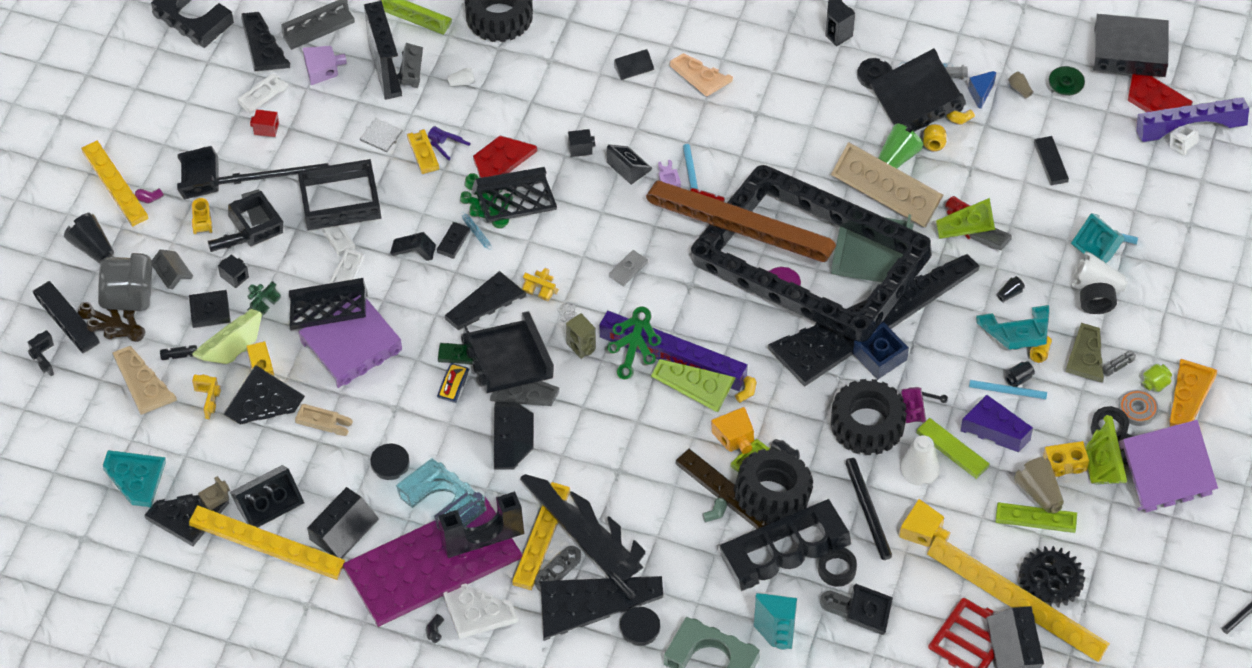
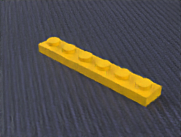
(114, 183)
(538, 543)

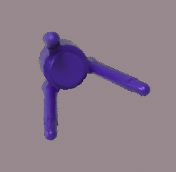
(438, 136)

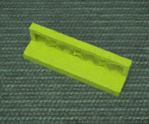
(417, 15)

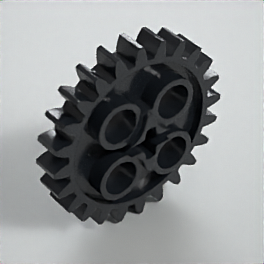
(1052, 576)

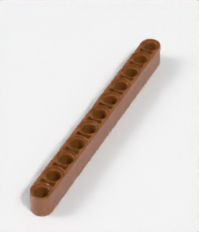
(741, 221)

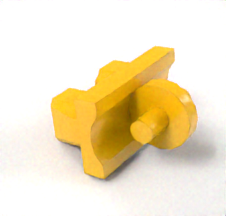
(547, 287)

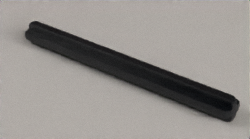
(868, 508)

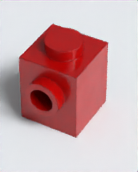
(265, 123)

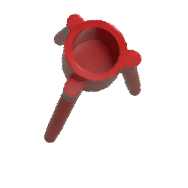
(954, 205)

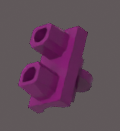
(914, 403)

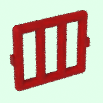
(944, 632)

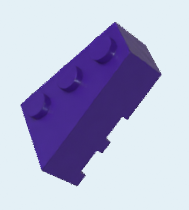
(997, 424)

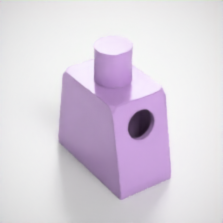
(322, 63)

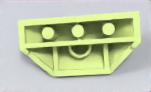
(231, 340)

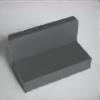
(170, 268)

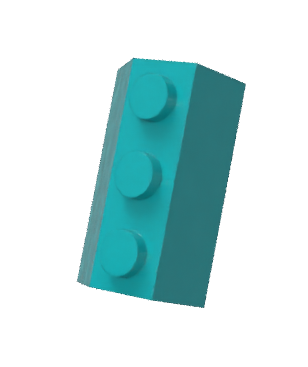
(775, 619)

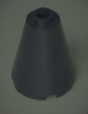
(89, 237)

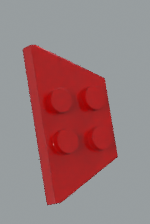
(1154, 95)
(502, 156)

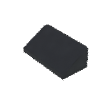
(633, 64)

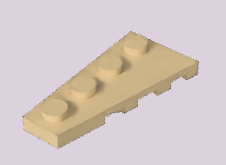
(142, 382)

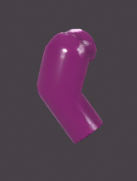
(148, 197)

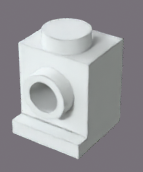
(1183, 138)

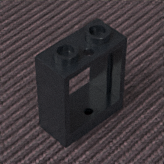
(260, 232)

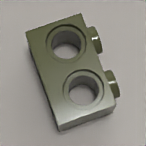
(581, 336)

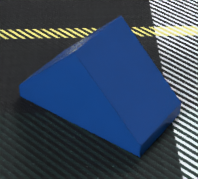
(981, 86)

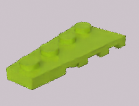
(699, 384)

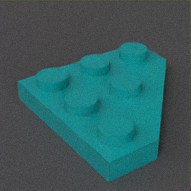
(135, 475)

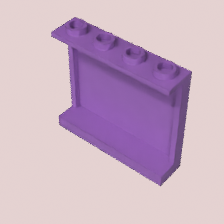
(352, 345)
(1169, 465)

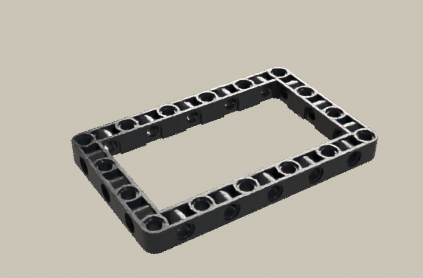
(858, 325)

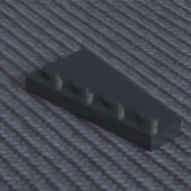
(262, 45)
(490, 296)

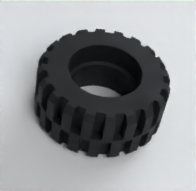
(499, 25)
(863, 437)
(778, 468)

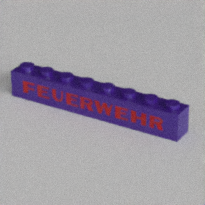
(678, 350)

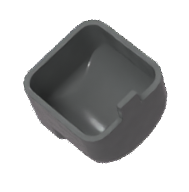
(125, 282)

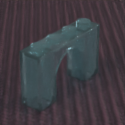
(434, 478)

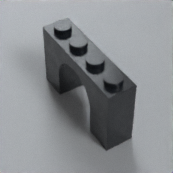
(199, 30)
(503, 526)

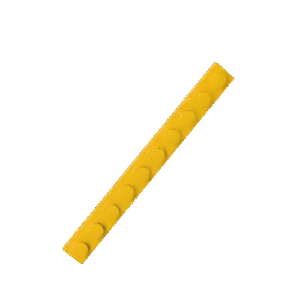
(1017, 597)

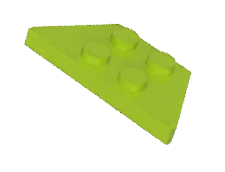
(1105, 456)

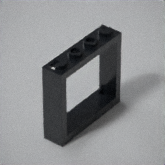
(344, 214)

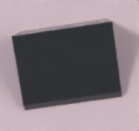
(627, 163)

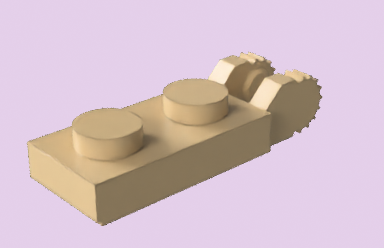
(323, 419)

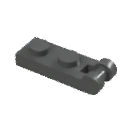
(411, 65)

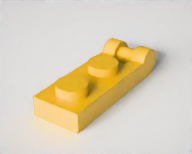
(423, 151)

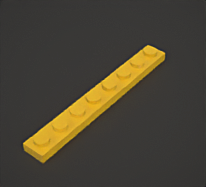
(267, 542)

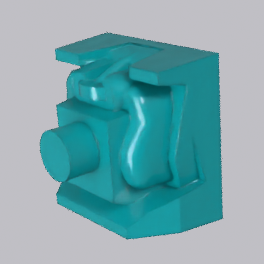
(1098, 238)

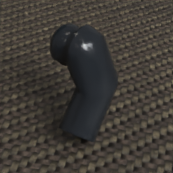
(432, 628)

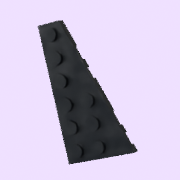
(587, 601)

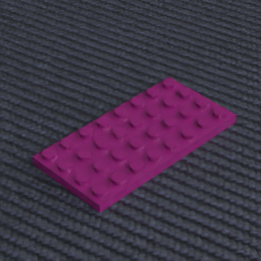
(417, 570)

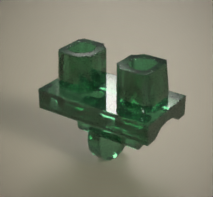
(260, 296)

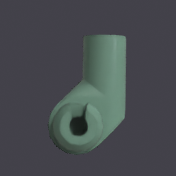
(717, 512)

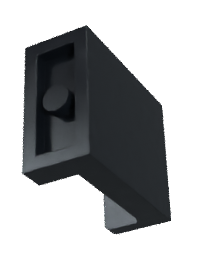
(198, 172)

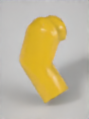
(960, 118)

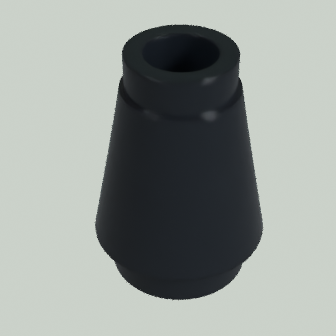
(1011, 288)

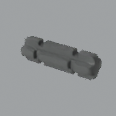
(1118, 363)

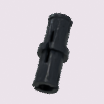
(226, 242)

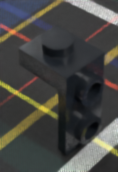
(418, 242)
(37, 346)

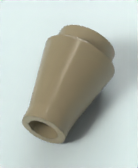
(1020, 84)

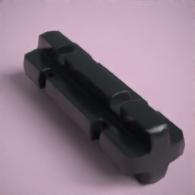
(177, 352)

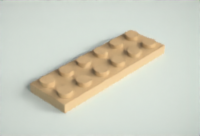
(887, 184)

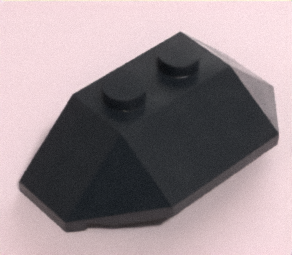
(512, 434)

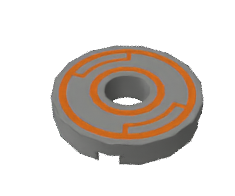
(1143, 399)

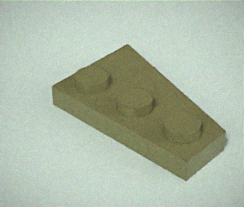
(1086, 354)

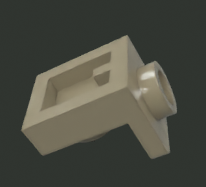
(215, 494)

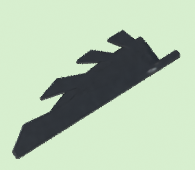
(583, 526)

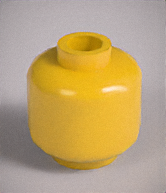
(934, 137)

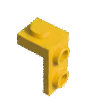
(208, 385)

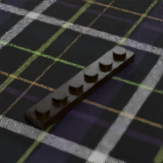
(714, 482)

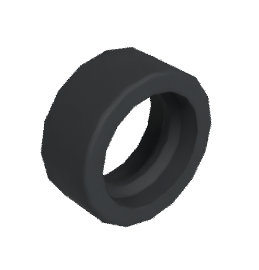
(1098, 290)
(1117, 415)
(838, 580)

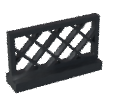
(508, 182)
(325, 296)

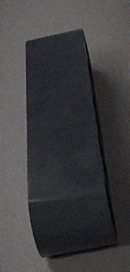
(65, 317)

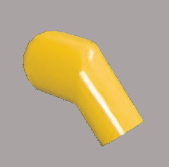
(749, 389)

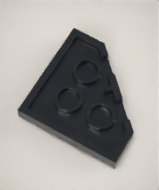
(262, 398)
(175, 516)

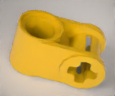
(201, 218)

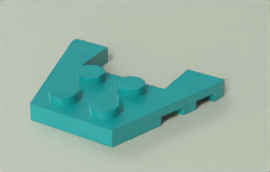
(1018, 333)

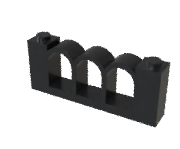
(748, 573)

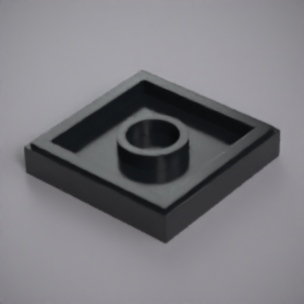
(209, 308)
(869, 609)

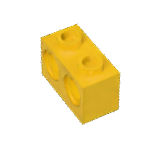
(1064, 455)

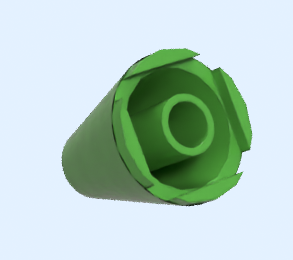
(900, 146)

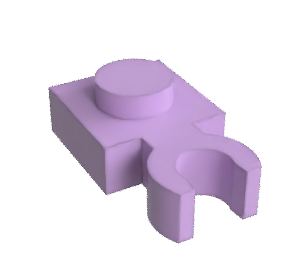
(668, 175)

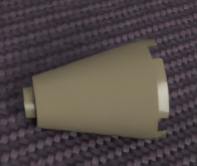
(1040, 484)

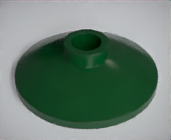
(1066, 80)

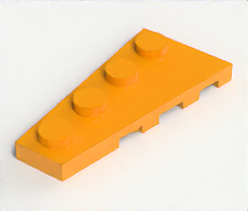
(1190, 391)

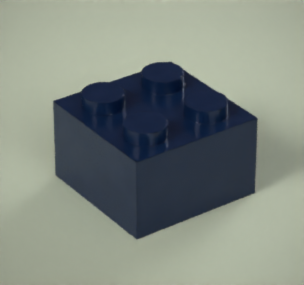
(881, 351)

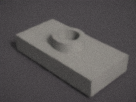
(628, 268)

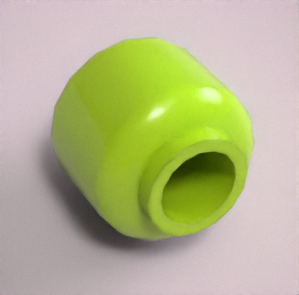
(1157, 378)

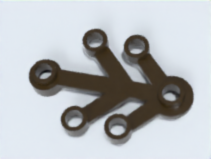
(131, 330)

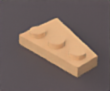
(700, 76)

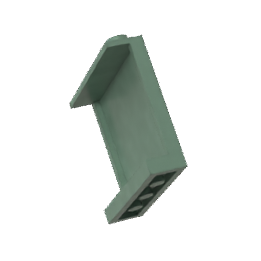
(862, 257)

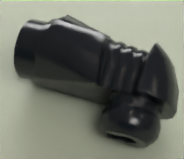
(782, 445)

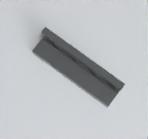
(318, 25)

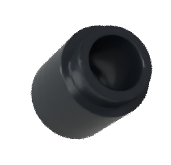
(1019, 374)

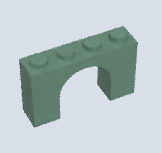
(695, 636)

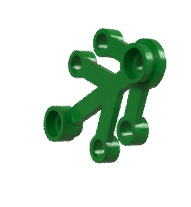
(469, 181)
(635, 339)

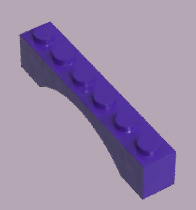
(1159, 123)

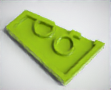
(967, 221)

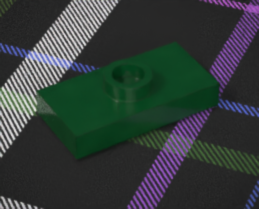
(453, 354)

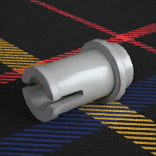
(956, 72)

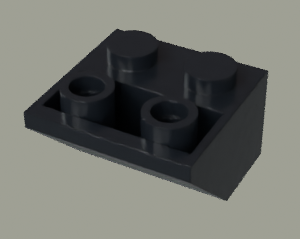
(839, 22)

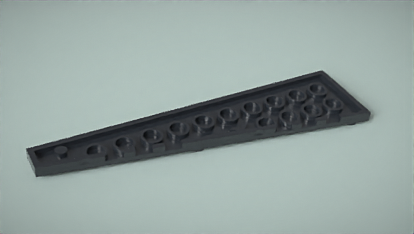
(821, 349)

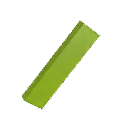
(954, 448)
(1035, 517)

